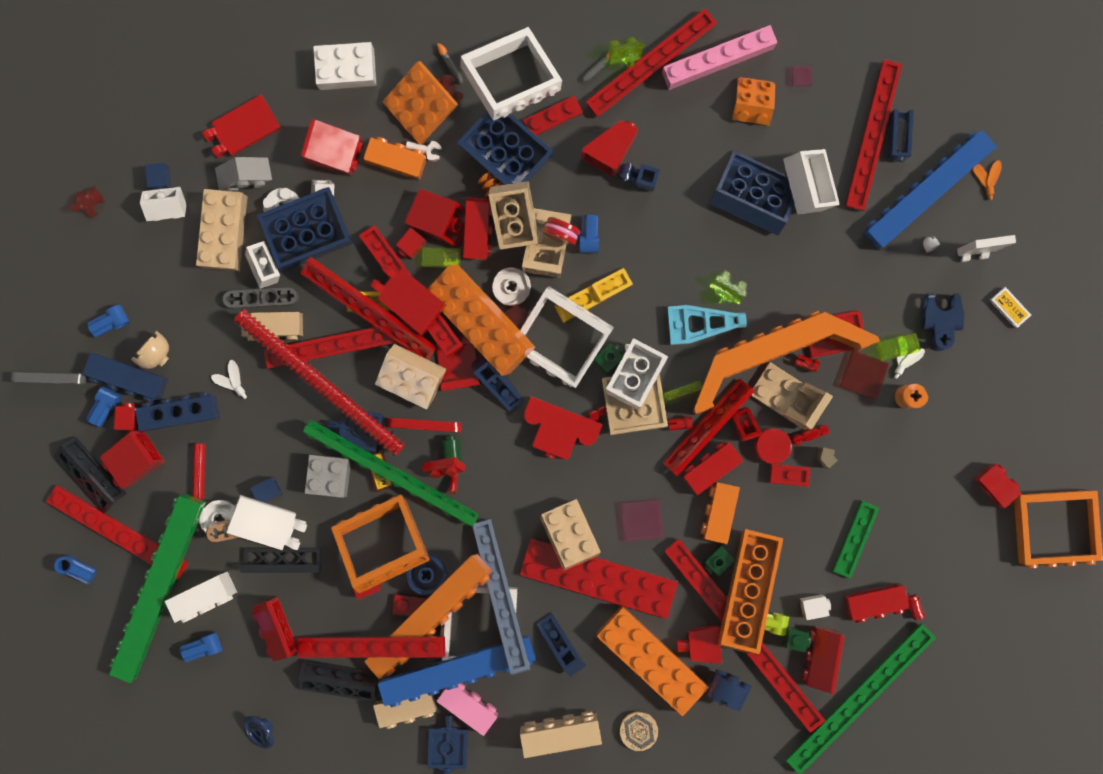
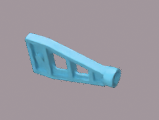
(679, 325)

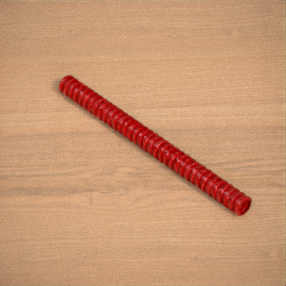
(318, 382)

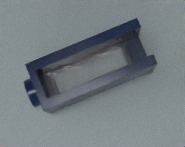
(900, 135)

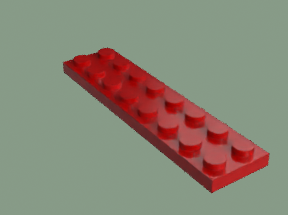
(601, 580)

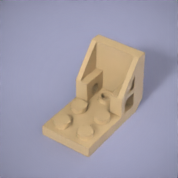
(548, 255)
(790, 397)

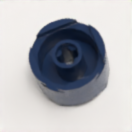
(427, 585)
(728, 690)

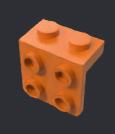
(754, 101)

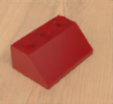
(274, 629)
(823, 659)

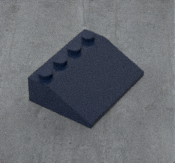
(506, 148)
(754, 193)
(305, 229)

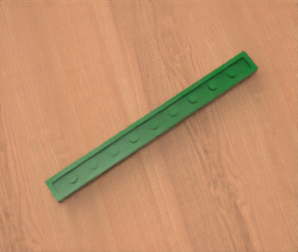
(385, 470)
(860, 698)

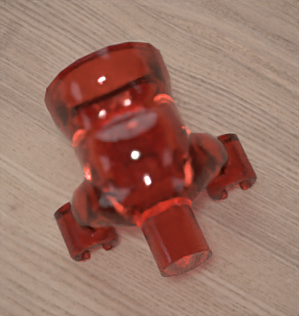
(448, 82)
(87, 201)

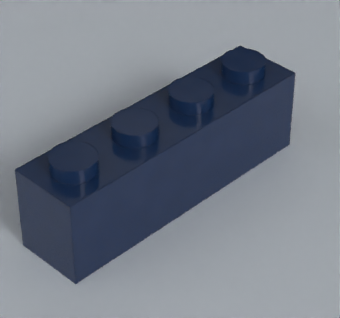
(125, 376)

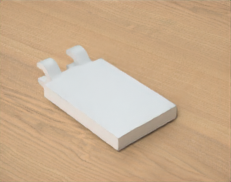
(984, 247)
(265, 523)

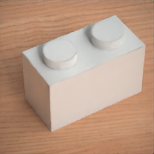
(163, 204)
(262, 264)

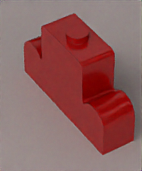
(559, 428)

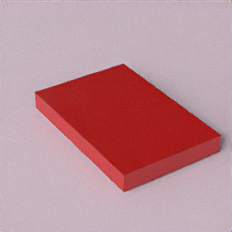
(829, 346)

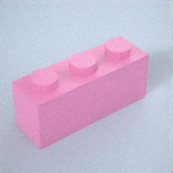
(469, 708)

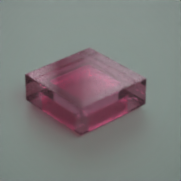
(801, 76)

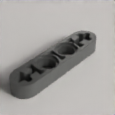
(260, 298)
(60, 378)

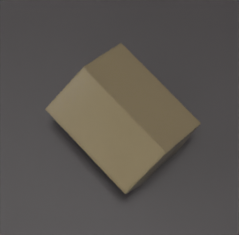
(826, 457)

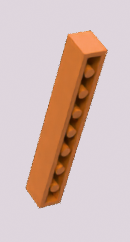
(436, 609)

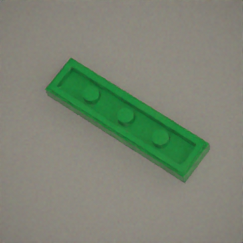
(855, 539)

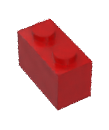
(998, 485)

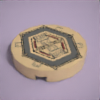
(638, 731)

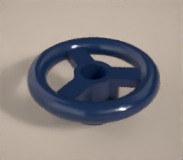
(261, 730)

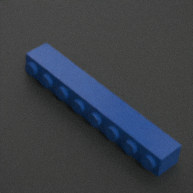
(930, 189)
(448, 674)

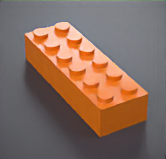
(481, 320)
(750, 592)
(652, 660)

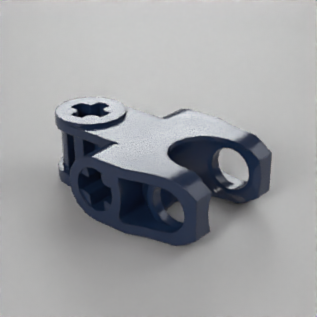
(942, 323)

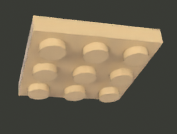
(627, 419)

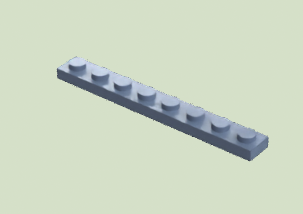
(501, 598)

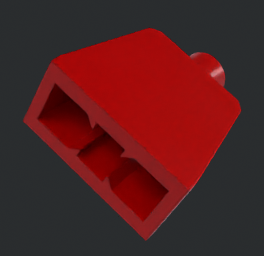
(702, 644)

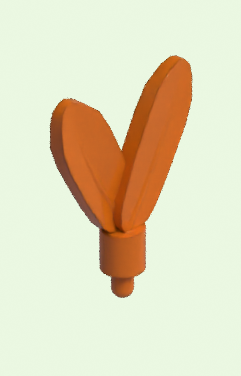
(988, 180)

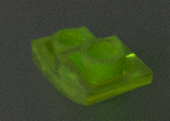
(898, 347)

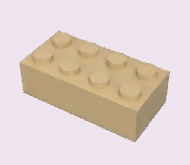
(221, 230)
(560, 734)

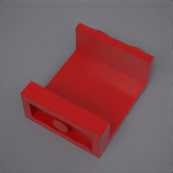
(458, 367)

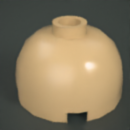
(152, 352)

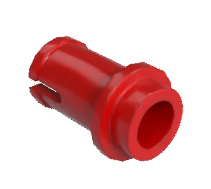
(807, 363)
(680, 423)
(915, 607)

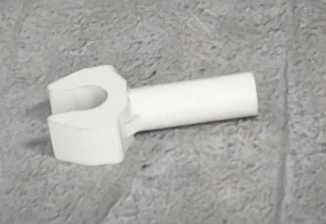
(426, 149)

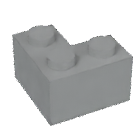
(242, 172)

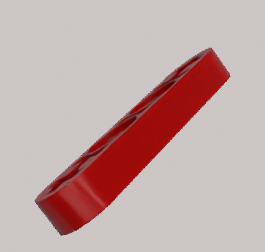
(424, 424)

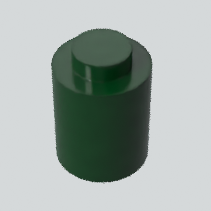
(451, 448)

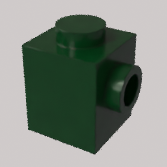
(609, 357)
(718, 560)
(797, 639)

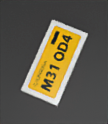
(1010, 307)

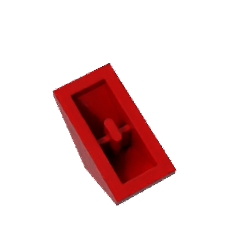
(746, 425)

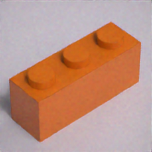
(395, 158)
(720, 512)

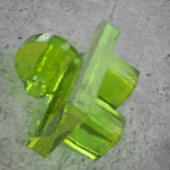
(626, 53)
(727, 290)

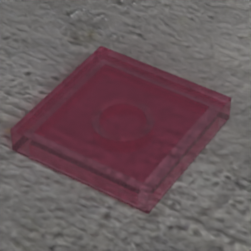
(642, 520)

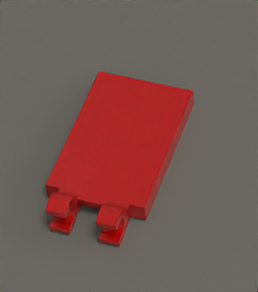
(242, 127)
(409, 299)

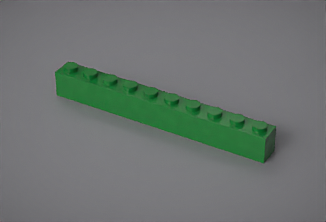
(157, 588)

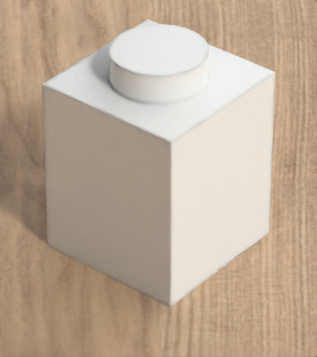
(815, 607)

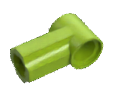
(777, 623)

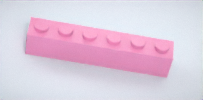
(719, 57)

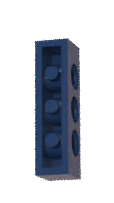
(147, 420)

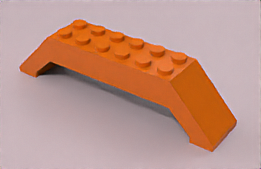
(776, 344)

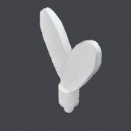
(906, 361)
(234, 382)

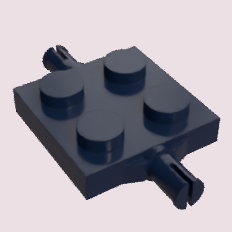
(354, 434)
(447, 747)

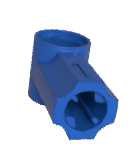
(589, 234)
(112, 319)
(104, 402)
(77, 569)
(206, 646)

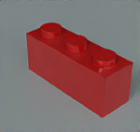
(477, 228)
(712, 467)
(876, 602)

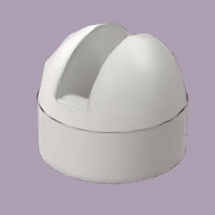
(930, 243)

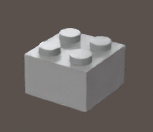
(328, 476)

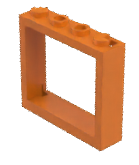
(1022, 528)
(392, 568)

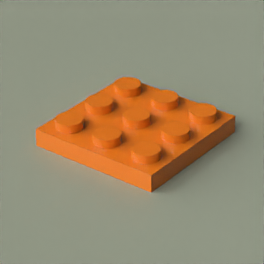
(420, 102)

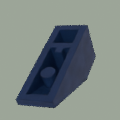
(496, 383)
(561, 645)

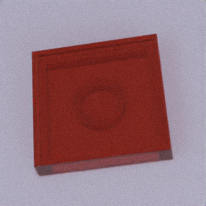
(864, 375)

